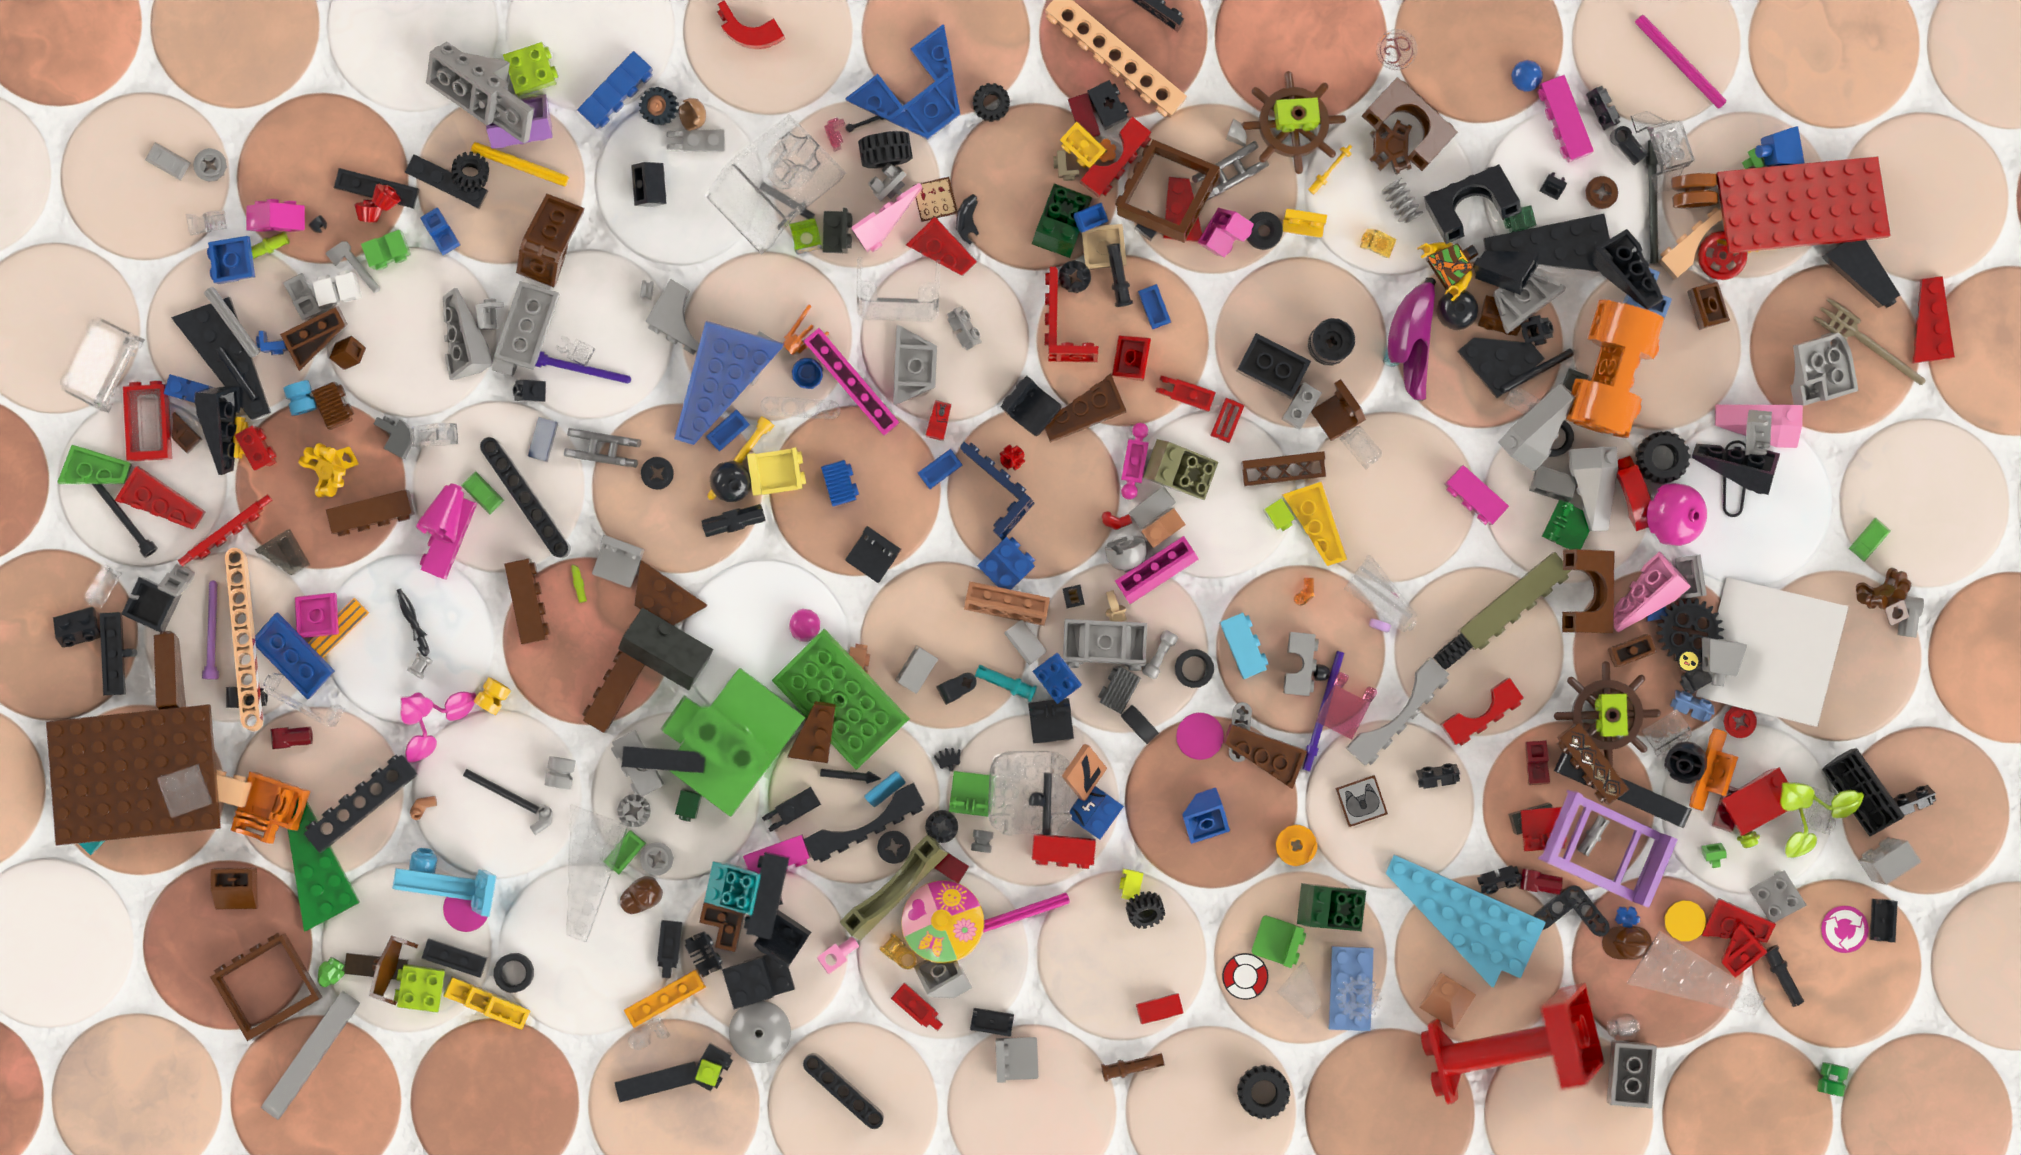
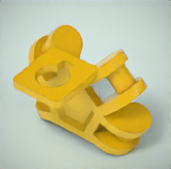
(328, 468)

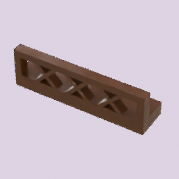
(1283, 460)

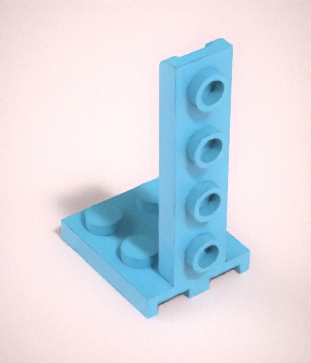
(478, 890)

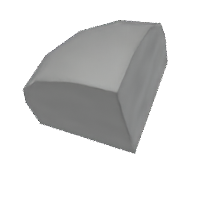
(1237, 133)

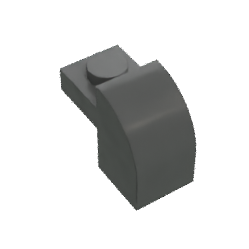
(401, 436)

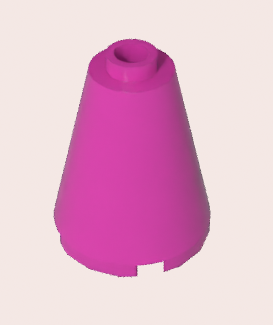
(443, 514)

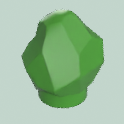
(330, 972)

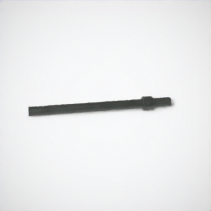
(1652, 162)

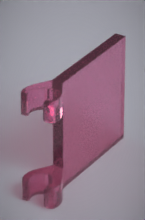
(1343, 709)

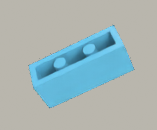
(1244, 645)

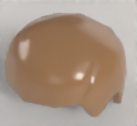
(692, 114)

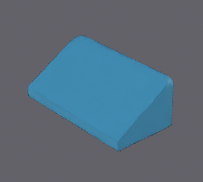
(885, 789)

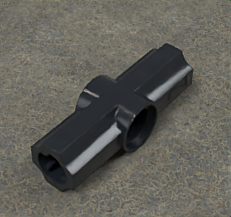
(733, 520)

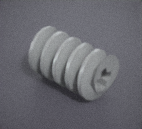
(1401, 201)

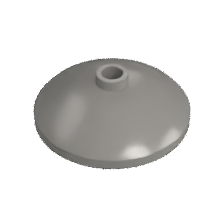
(763, 1017)

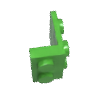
(1278, 941)

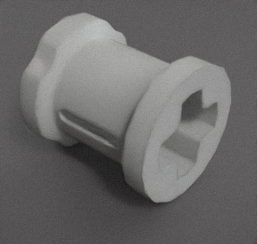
(419, 665)

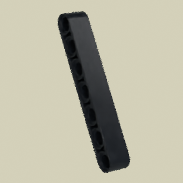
(518, 490)
(1635, 796)

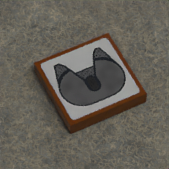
(1361, 801)

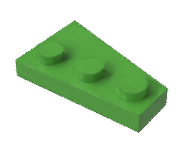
(91, 467)

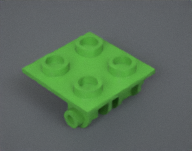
(969, 794)

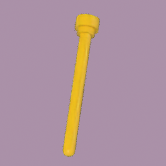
(762, 427)

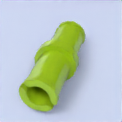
(269, 245)

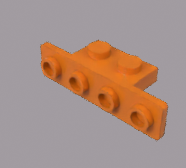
(1718, 771)

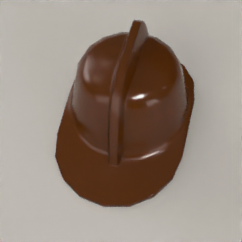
(1626, 942)

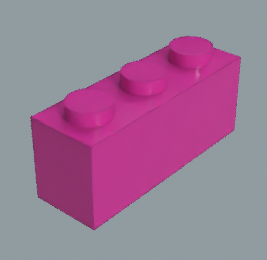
(1476, 495)
(793, 848)

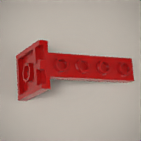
(1066, 351)

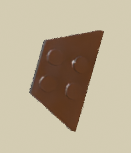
(664, 596)

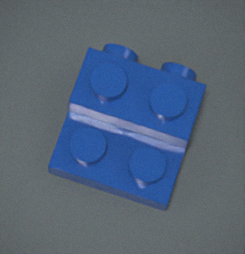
(231, 260)
(1007, 564)

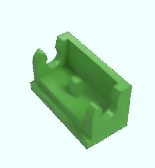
(680, 718)

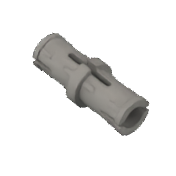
(1593, 835)

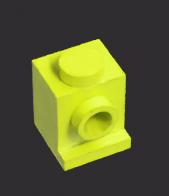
(1130, 883)

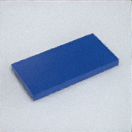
(293, 656)

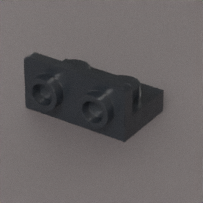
(715, 1055)

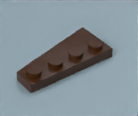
(1269, 754)

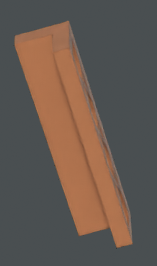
(1006, 603)

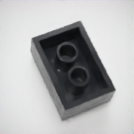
(1273, 366)

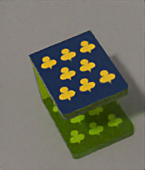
(805, 226)

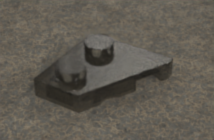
(285, 552)

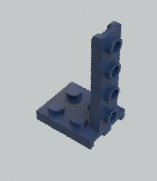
(1016, 510)

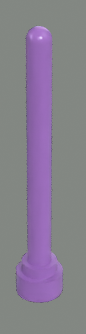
(210, 670)

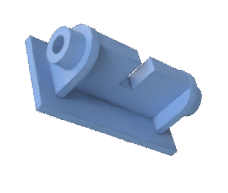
(1701, 708)

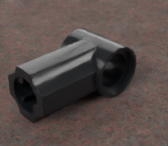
(1630, 146)
(233, 702)

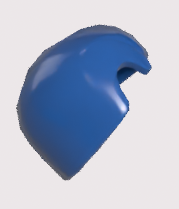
(1526, 75)
(807, 373)

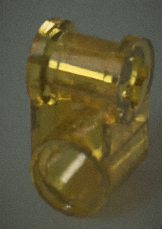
(898, 951)

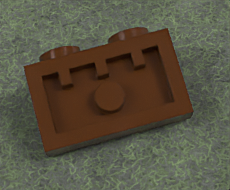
(1491, 319)

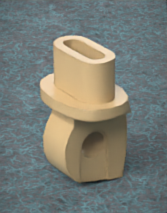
(1115, 612)

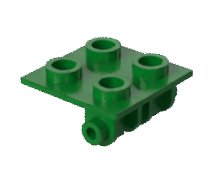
(1567, 526)

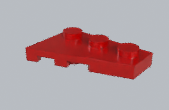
(1178, 201)

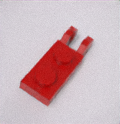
(1188, 393)

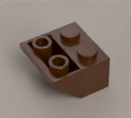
(234, 888)

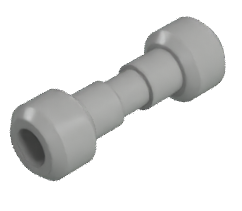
(1152, 669)

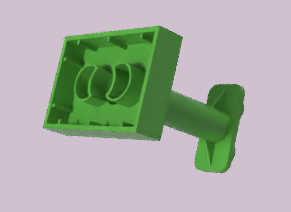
(739, 739)

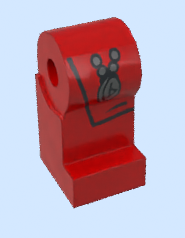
(938, 420)

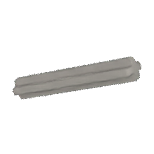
(232, 322)

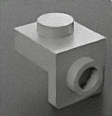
(487, 314)

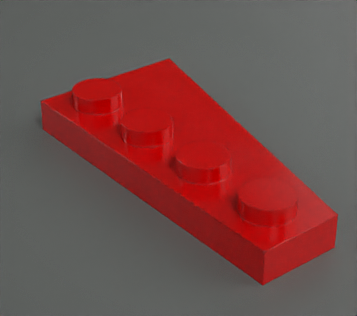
(1933, 325)
(153, 496)

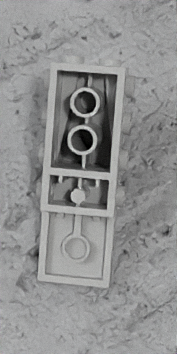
(479, 88)

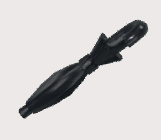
(409, 613)

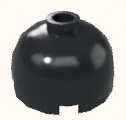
(1457, 313)
(730, 481)
(1686, 762)

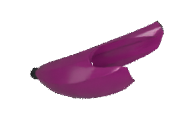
(1411, 337)

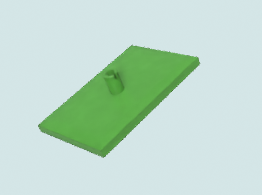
(863, 711)

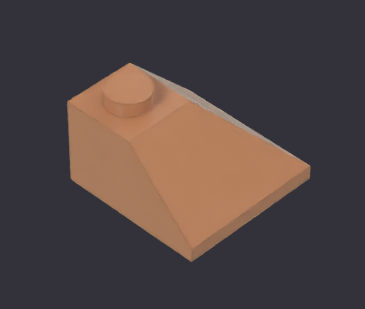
(1447, 1001)

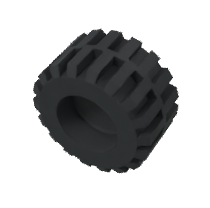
(885, 147)
(1679, 451)
(1268, 1109)

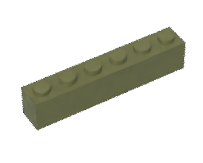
(1514, 600)

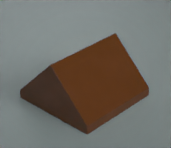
(1708, 305)

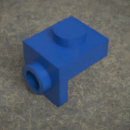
(275, 347)

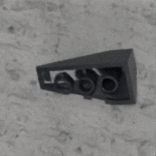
(1625, 266)
(217, 417)

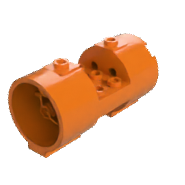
(1624, 338)

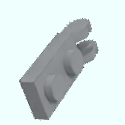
(698, 140)

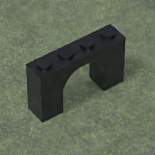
(1489, 184)

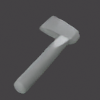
(343, 250)

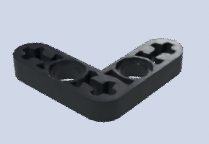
(1569, 904)

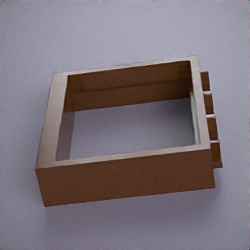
(1153, 222)
(239, 961)

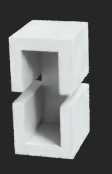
(327, 293)

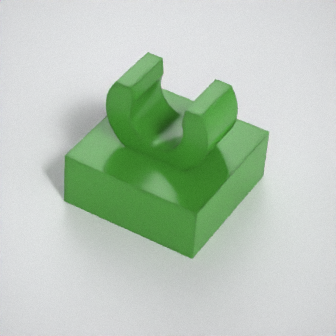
(1753, 160)
(1714, 853)

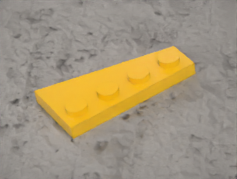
(1316, 517)

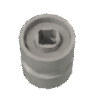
(560, 772)

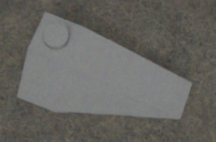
(466, 344)
(1535, 432)
(1596, 480)

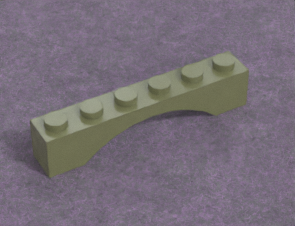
(874, 909)

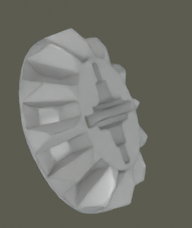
(201, 168)
(636, 801)
(647, 861)

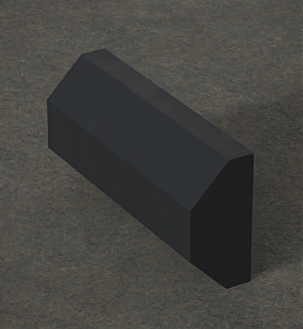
(1853, 773)

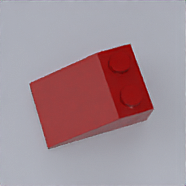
(1756, 801)

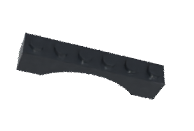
(825, 841)

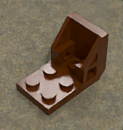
(548, 239)

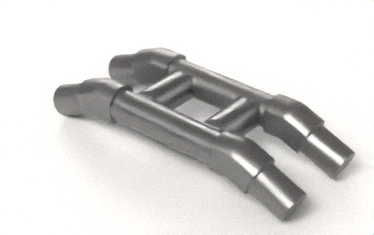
(1242, 174)
(591, 455)

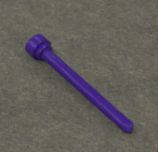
(544, 360)

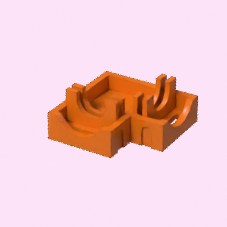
(269, 806)

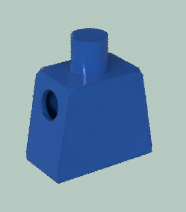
(1781, 148)

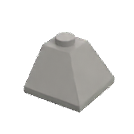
(942, 979)

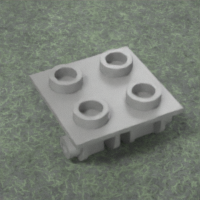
(1777, 896)

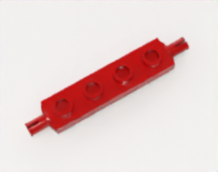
(219, 537)

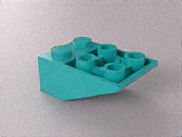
(732, 887)

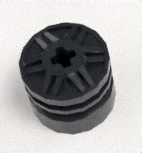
(1341, 336)

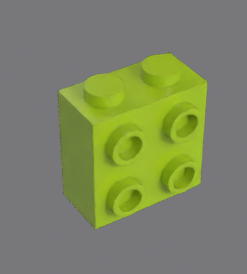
(531, 69)
(419, 988)

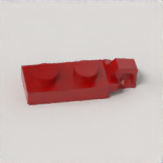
(916, 1007)

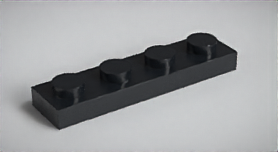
(441, 179)

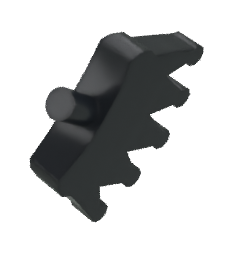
(948, 760)

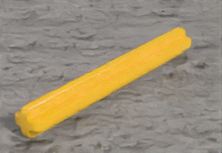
(520, 164)

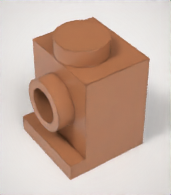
(860, 655)

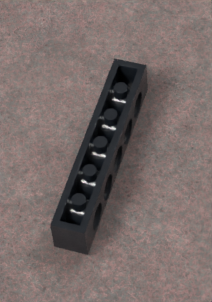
(314, 829)

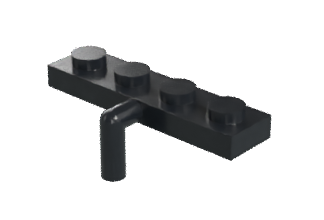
(113, 653)

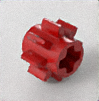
(1012, 457)

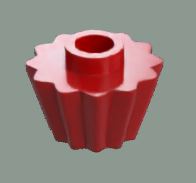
(385, 197)
(367, 211)

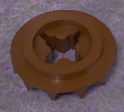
(1609, 187)

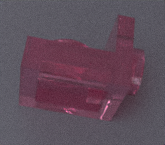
(834, 137)

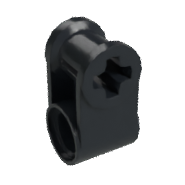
(953, 688)

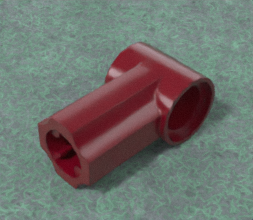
(290, 737)
(1536, 881)

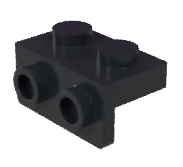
(76, 627)

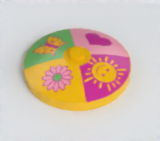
(942, 921)

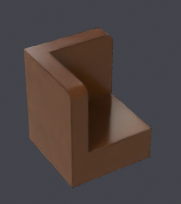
(347, 352)

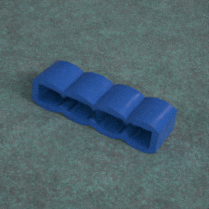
(615, 89)

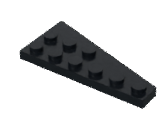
(1558, 244)

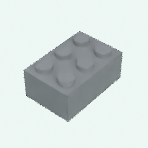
(1889, 860)
(1631, 1074)

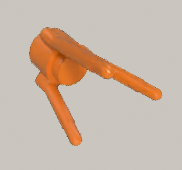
(794, 343)

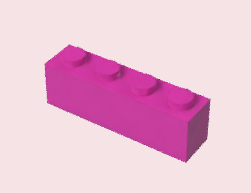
(1565, 118)
(442, 554)
(1156, 570)

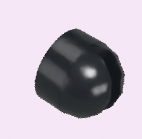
(317, 223)
(1322, 673)
(1037, 799)

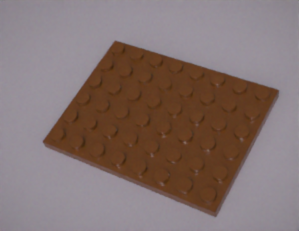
(110, 767)

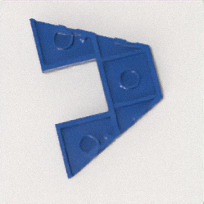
(929, 109)

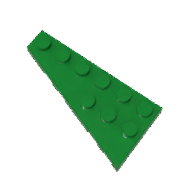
(319, 877)

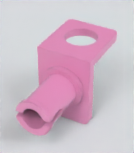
(838, 954)

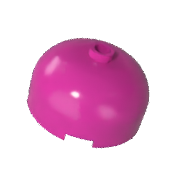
(1677, 514)

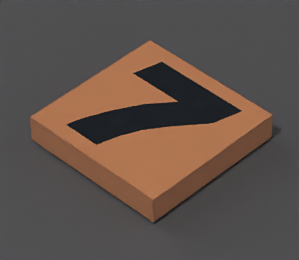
(1084, 772)

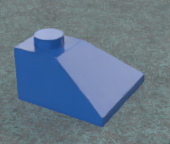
(1205, 816)

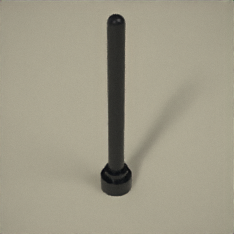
(146, 547)

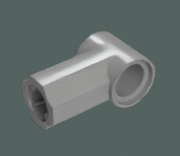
(1910, 625)

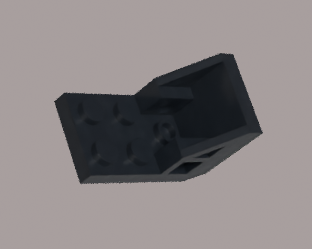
(1157, 8)

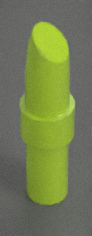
(578, 583)

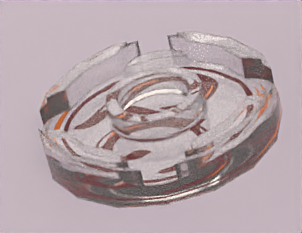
(1396, 49)

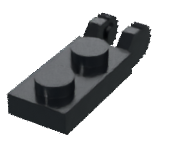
(794, 808)

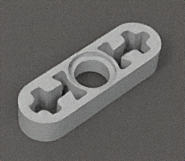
(1235, 715)

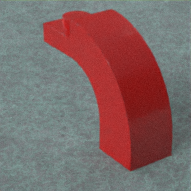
(749, 37)
(1634, 492)

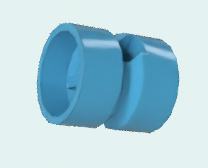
(300, 398)

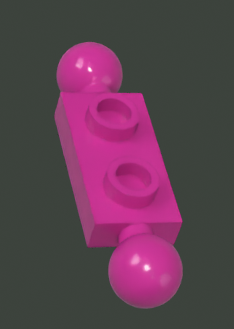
(1134, 461)

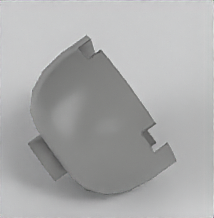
(1125, 553)

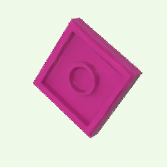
(316, 615)

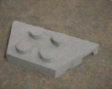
(1517, 308)
(913, 365)

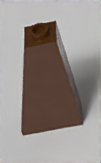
(168, 671)

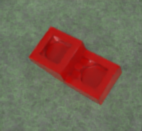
(1159, 1008)

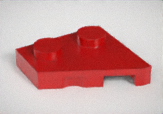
(1742, 951)

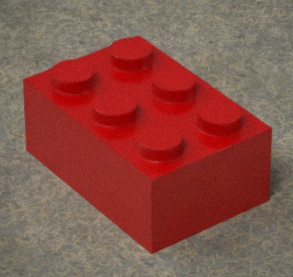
(1063, 850)

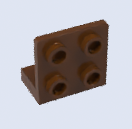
(1339, 412)

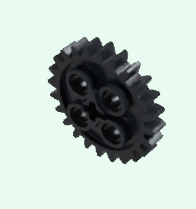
(1693, 613)

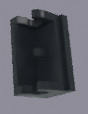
(1883, 920)
(992, 1022)

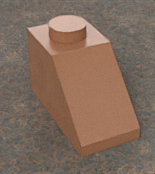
(1163, 528)

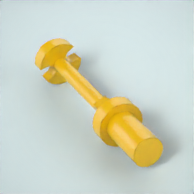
(1321, 179)

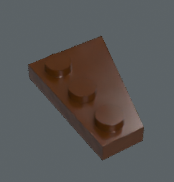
(815, 736)

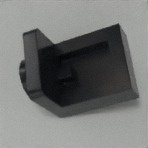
(529, 390)

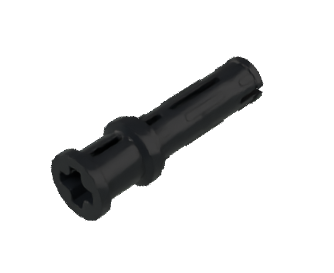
(1120, 284)
(1778, 967)

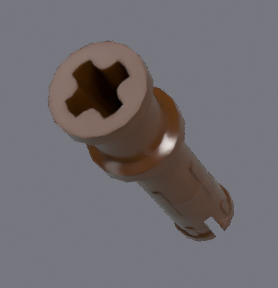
(1123, 1068)

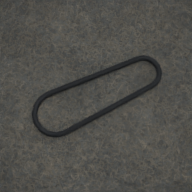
(1724, 486)

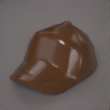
(641, 895)

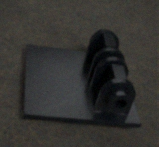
(1051, 721)
(712, 960)

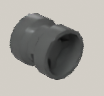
(982, 841)

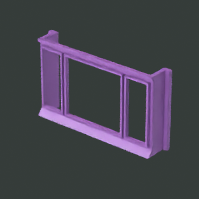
(1653, 867)

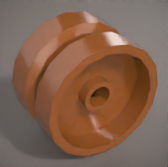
(1694, 190)

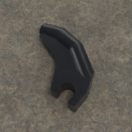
(964, 221)

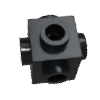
(1537, 330)

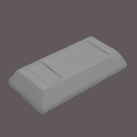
(167, 161)

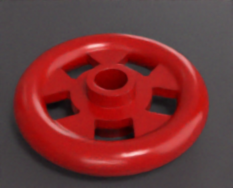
(1705, 262)

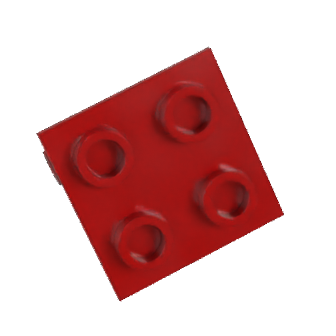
(1538, 826)

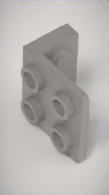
(618, 561)
(1016, 1058)

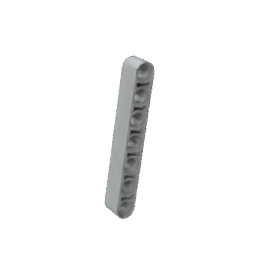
(310, 1055)

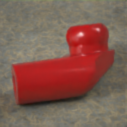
(1114, 522)

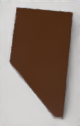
(184, 434)

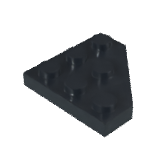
(1499, 360)

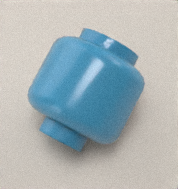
(423, 860)

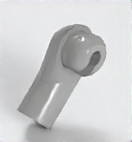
(545, 819)

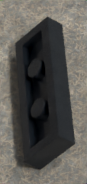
(454, 958)

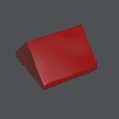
(1131, 357)

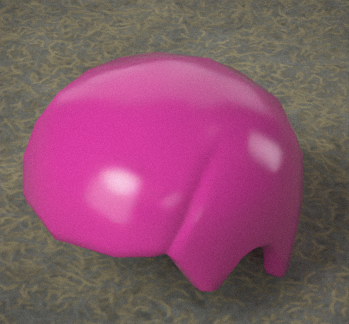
(804, 625)

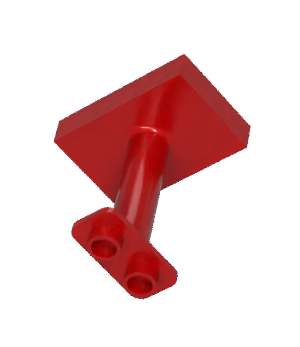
(1566, 1036)

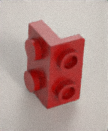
(255, 448)

